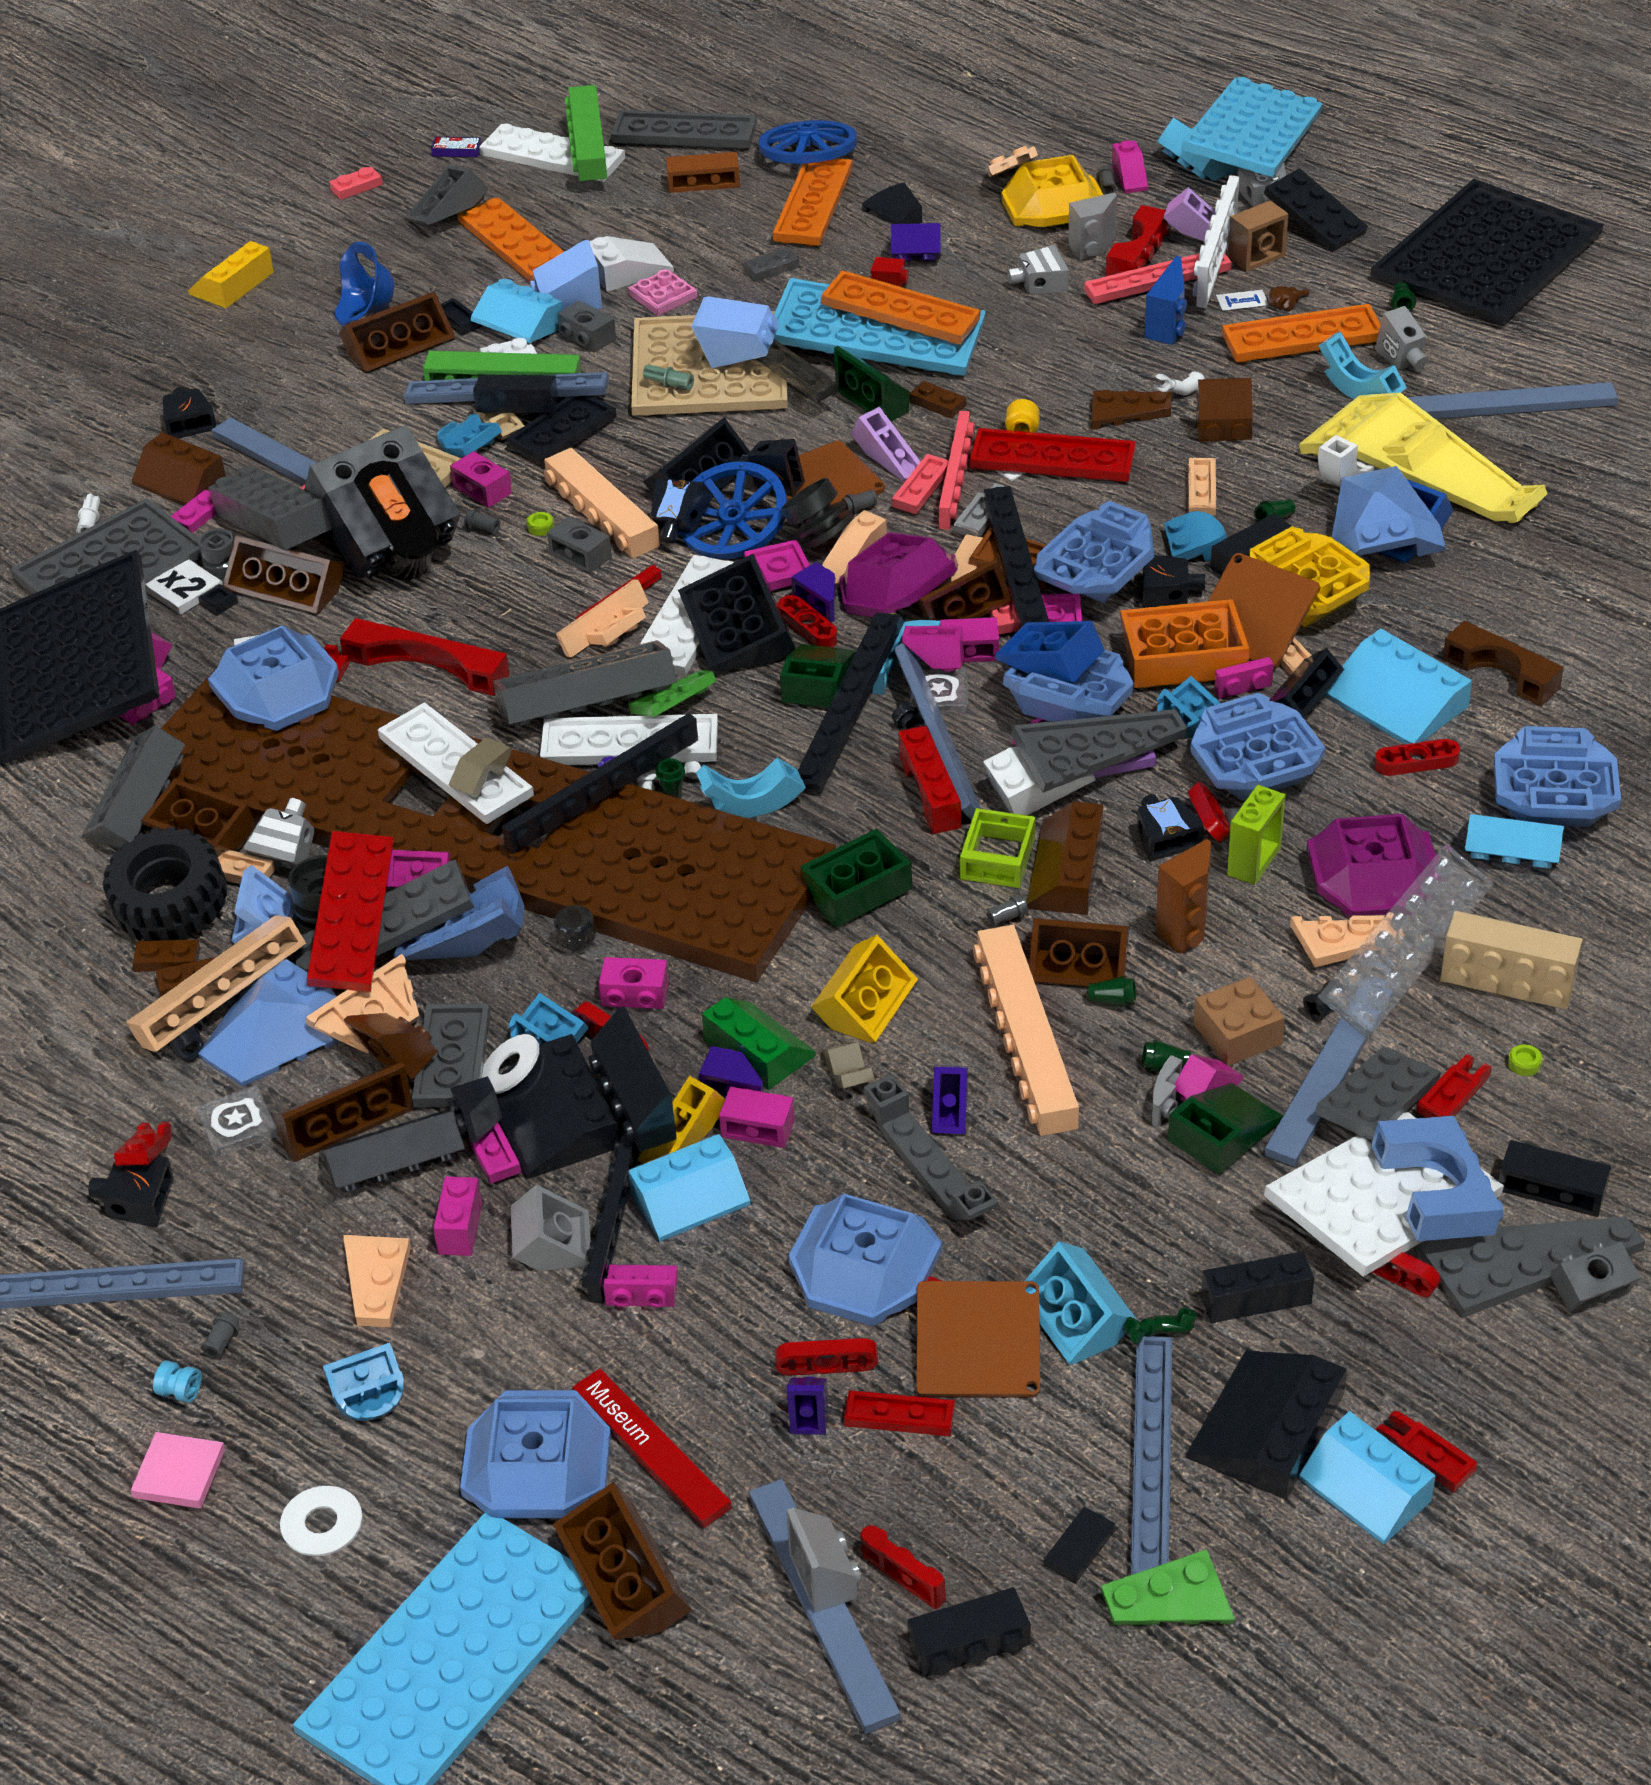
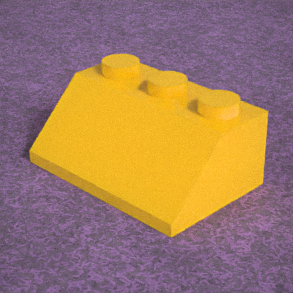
(235, 275)
(865, 991)

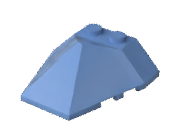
(1384, 513)
(495, 916)
(268, 1025)

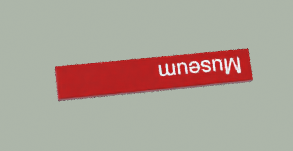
(654, 1449)

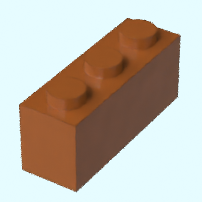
(703, 172)

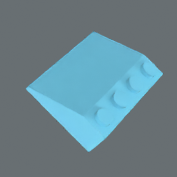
(1399, 688)

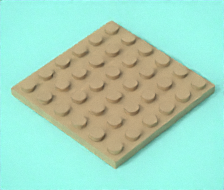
(726, 388)

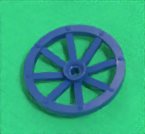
(808, 134)
(734, 513)

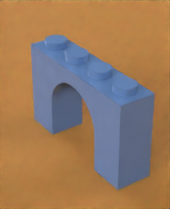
(1442, 1146)

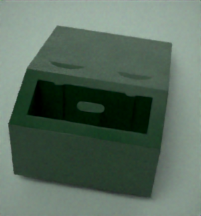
(814, 674)
(1220, 1125)

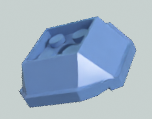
(1098, 552)
(275, 678)
(1096, 693)
(1255, 744)
(1556, 777)
(863, 1258)
(535, 1455)

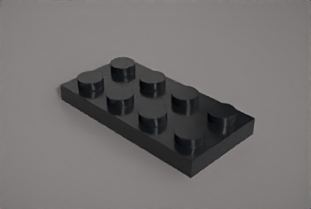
(1315, 210)
(564, 428)

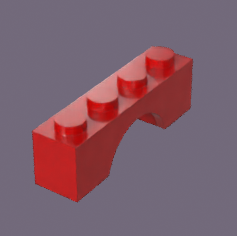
(1148, 233)
(938, 794)

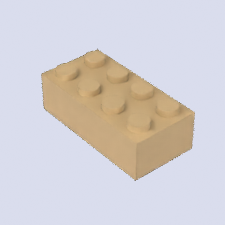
(1511, 959)

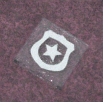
(948, 690)
(236, 1121)

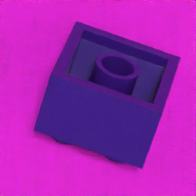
(916, 241)

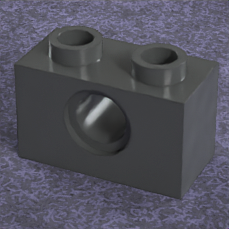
(587, 326)
(579, 544)
(1581, 1289)

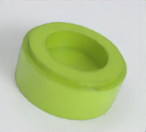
(539, 523)
(1525, 1060)

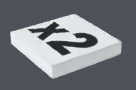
(182, 586)

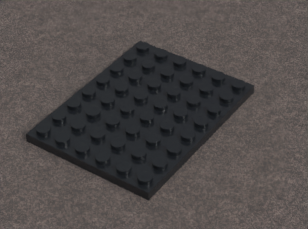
(1487, 251)
(75, 656)

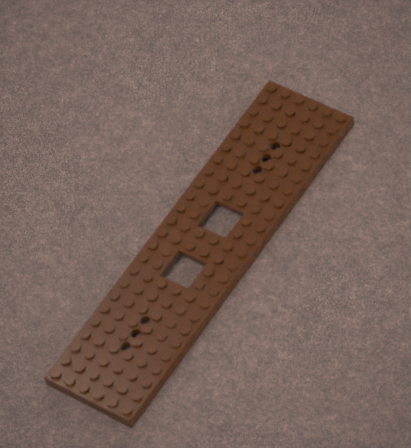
(722, 916)

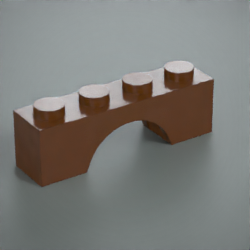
(1475, 648)

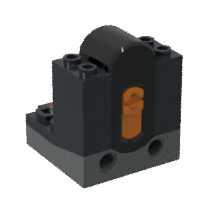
(384, 506)

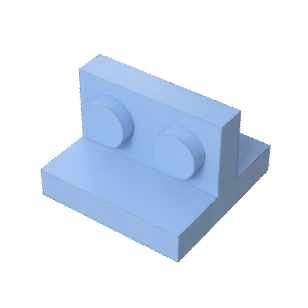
(258, 902)

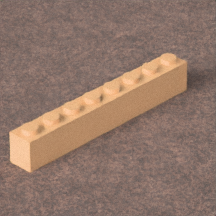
(1026, 1031)

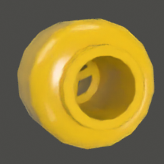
(1022, 416)

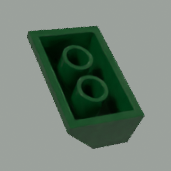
(869, 386)
(857, 877)

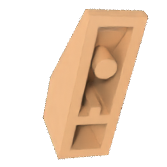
(856, 537)

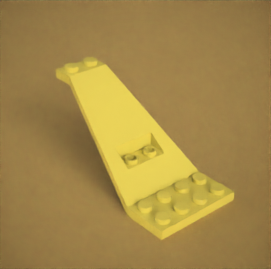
(1401, 434)

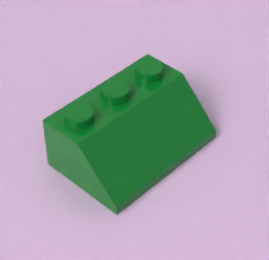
(763, 1041)

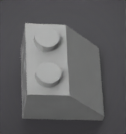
(1092, 225)
(549, 1231)
(821, 1559)

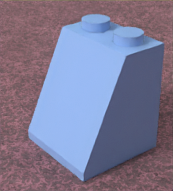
(570, 277)
(734, 330)

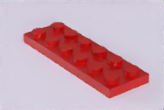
(1053, 454)
(350, 911)

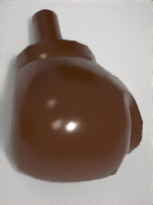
(1285, 297)

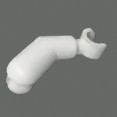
(1179, 387)
(647, 779)

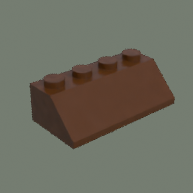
(397, 332)
(282, 575)
(1067, 859)
(345, 1111)
(621, 1565)

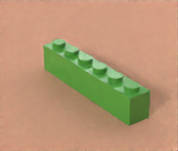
(585, 133)
(468, 365)

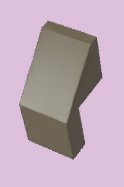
(476, 764)
(847, 1065)

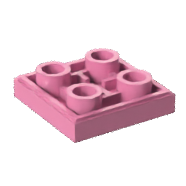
(662, 292)
(178, 1470)

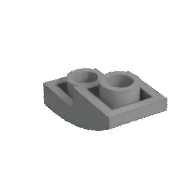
(1165, 1091)

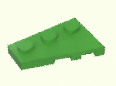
(660, 701)
(1170, 1592)

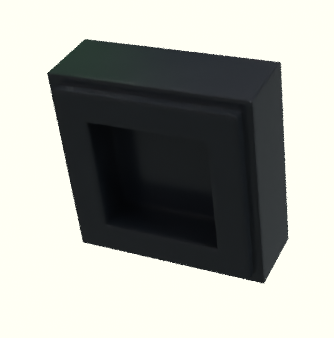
(218, 599)

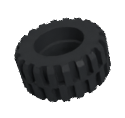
(157, 858)

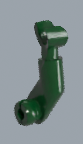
(1160, 1324)

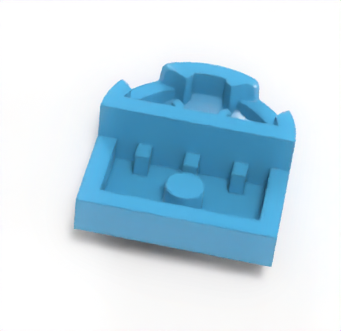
(467, 436)
(1194, 535)
(1190, 702)
(546, 1021)
(366, 1383)

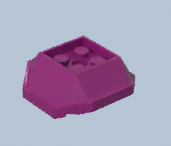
(894, 574)
(1368, 861)

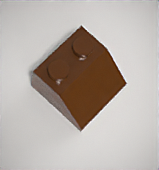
(1224, 409)
(393, 1040)

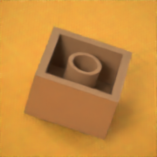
(1257, 236)
(1238, 1021)

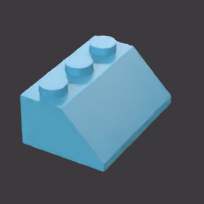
(1172, 141)
(517, 311)
(1514, 840)
(688, 1187)
(1077, 1303)
(1368, 1478)

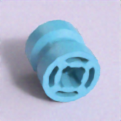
(177, 1381)

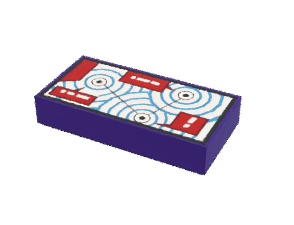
(456, 146)

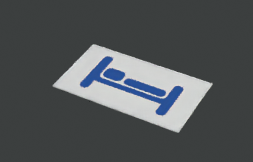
(1242, 300)

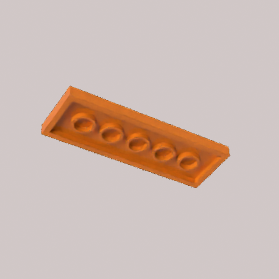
(812, 202)
(509, 236)
(900, 307)
(1300, 332)

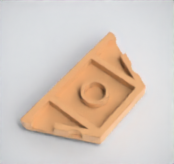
(1019, 156)
(389, 994)

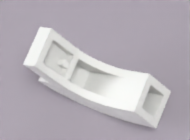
(1339, 459)

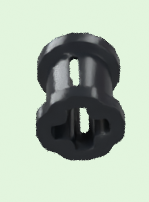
(1315, 1006)

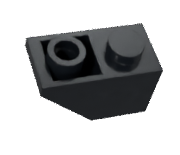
(475, 1107)

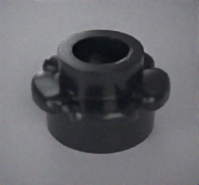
(905, 716)

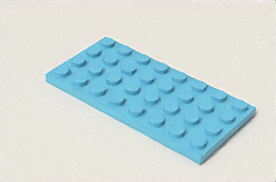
(1253, 126)
(821, 328)
(447, 1657)

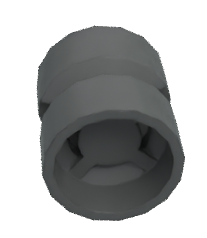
(216, 550)

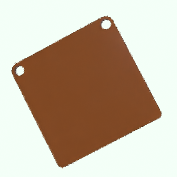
(842, 468)
(1267, 602)
(977, 1339)

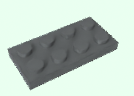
(461, 1039)
(1377, 1092)

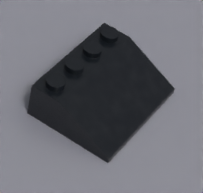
(737, 617)
(556, 1111)
(1270, 1419)

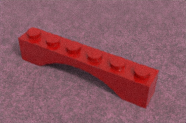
(378, 643)

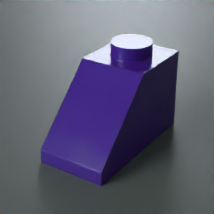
(817, 588)
(728, 1069)
(950, 1099)
(807, 1405)

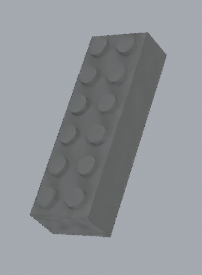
(269, 507)
(584, 682)

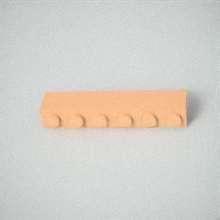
(601, 503)
(215, 983)

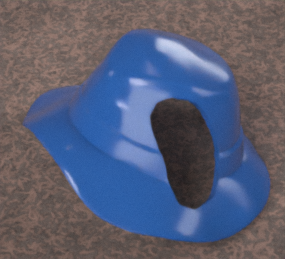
(358, 288)

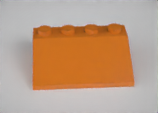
(1182, 641)

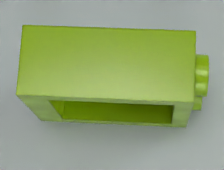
(1256, 834)
(992, 867)

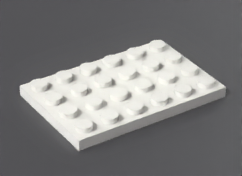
(1356, 1203)

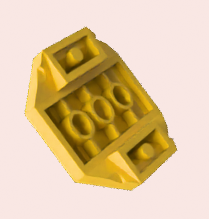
(1044, 188)
(1321, 559)

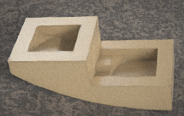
(507, 421)

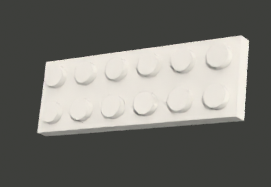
(540, 150)
(1215, 242)
(673, 624)
(594, 738)
(435, 750)

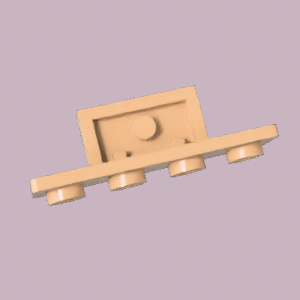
(606, 620)

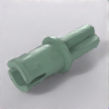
(669, 377)

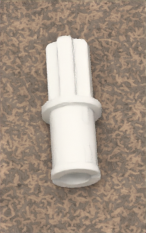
(88, 514)

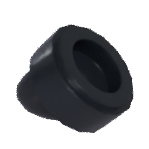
(184, 1040)

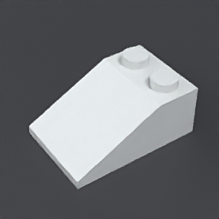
(626, 261)
(1019, 788)

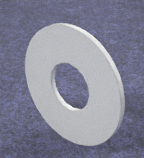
(526, 1047)
(321, 1544)

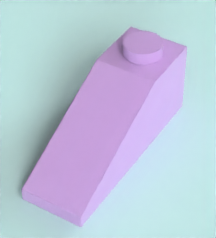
(1190, 214)
(884, 444)

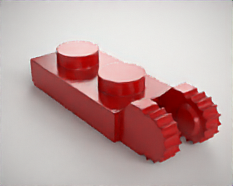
(1453, 1089)
(143, 1145)
(1430, 1450)
(902, 1567)

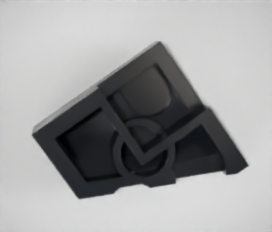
(895, 205)

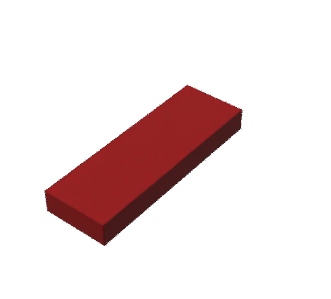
(899, 1413)

